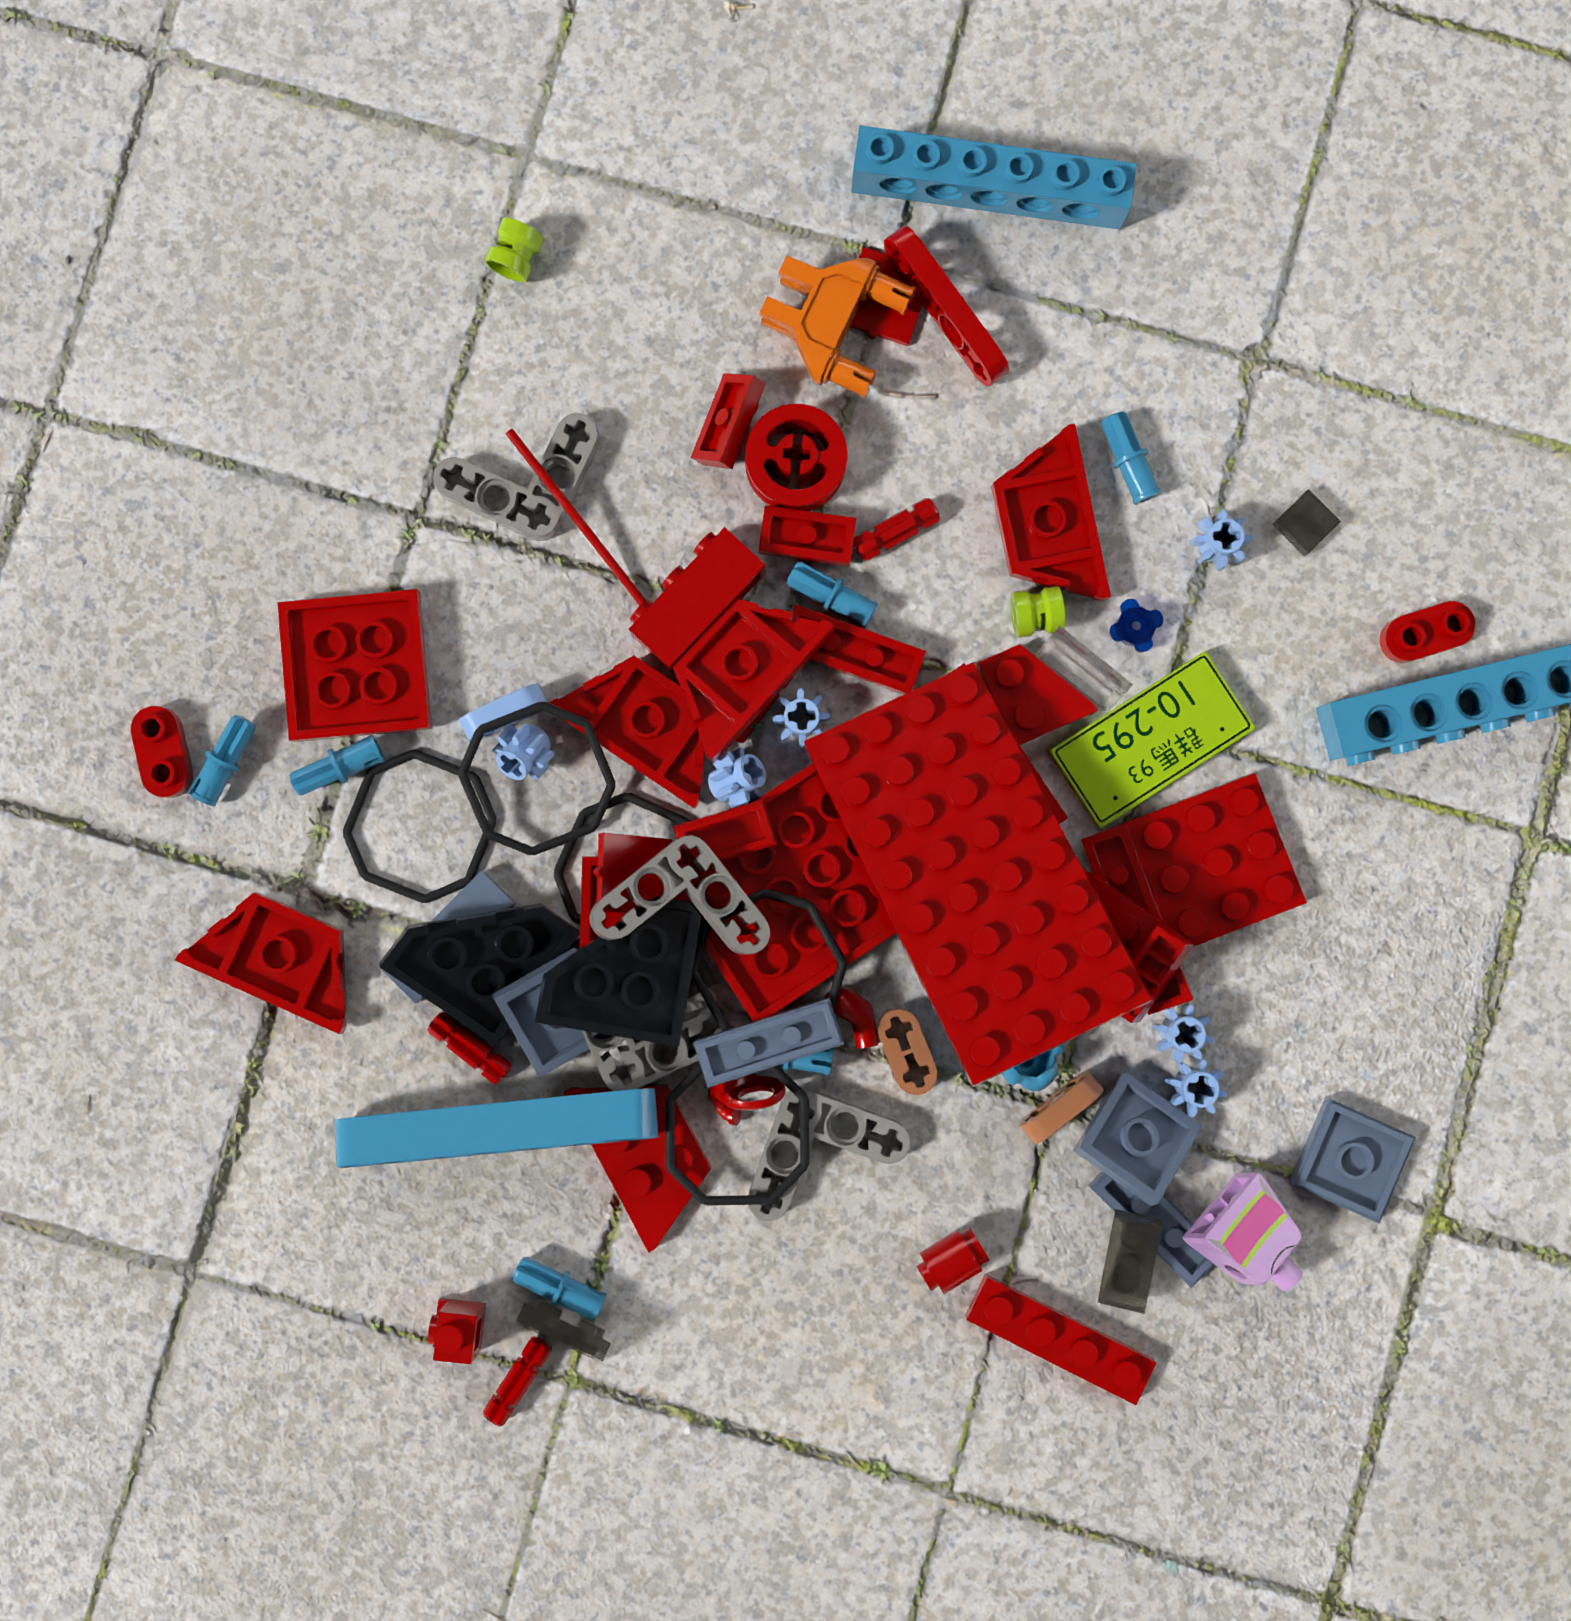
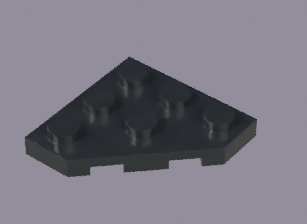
(472, 956)
(630, 983)

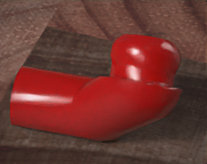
(860, 1014)

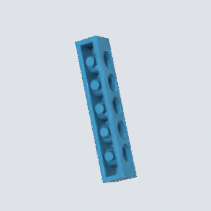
(993, 177)
(1346, 720)

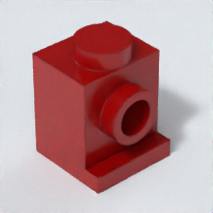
(457, 1330)

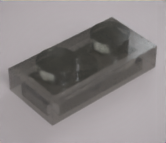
(1130, 1261)
(546, 1321)

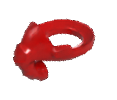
(728, 1094)

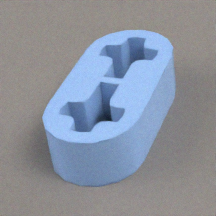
(507, 704)

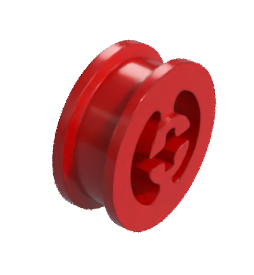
(761, 456)

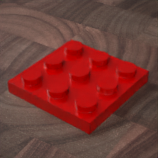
(354, 665)
(1216, 861)

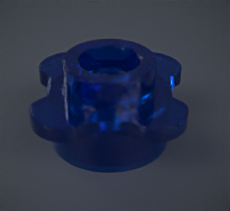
(1123, 629)

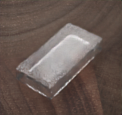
(1083, 669)

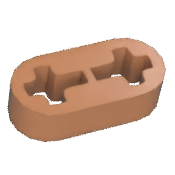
(917, 1046)
(1061, 1107)

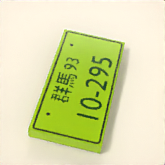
(1151, 740)

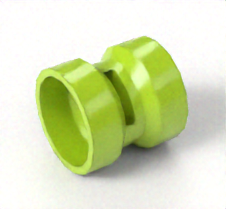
(514, 250)
(1037, 611)

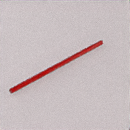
(575, 516)

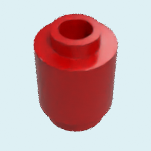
(952, 1260)

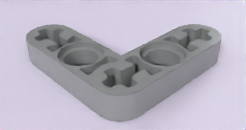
(537, 494)
(676, 880)
(639, 1053)
(825, 1110)

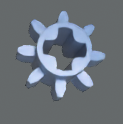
(1229, 531)
(810, 709)
(523, 752)
(737, 778)
(1196, 1035)
(1198, 1099)

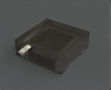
(1306, 522)

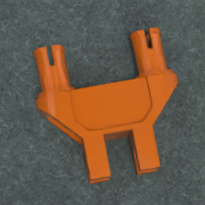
(828, 312)

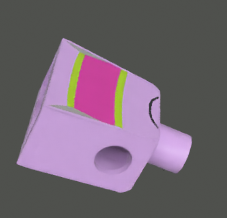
(1248, 1233)

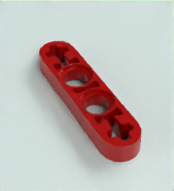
(946, 306)

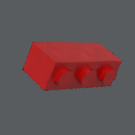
(696, 596)

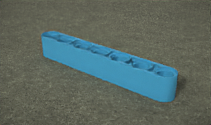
(496, 1128)

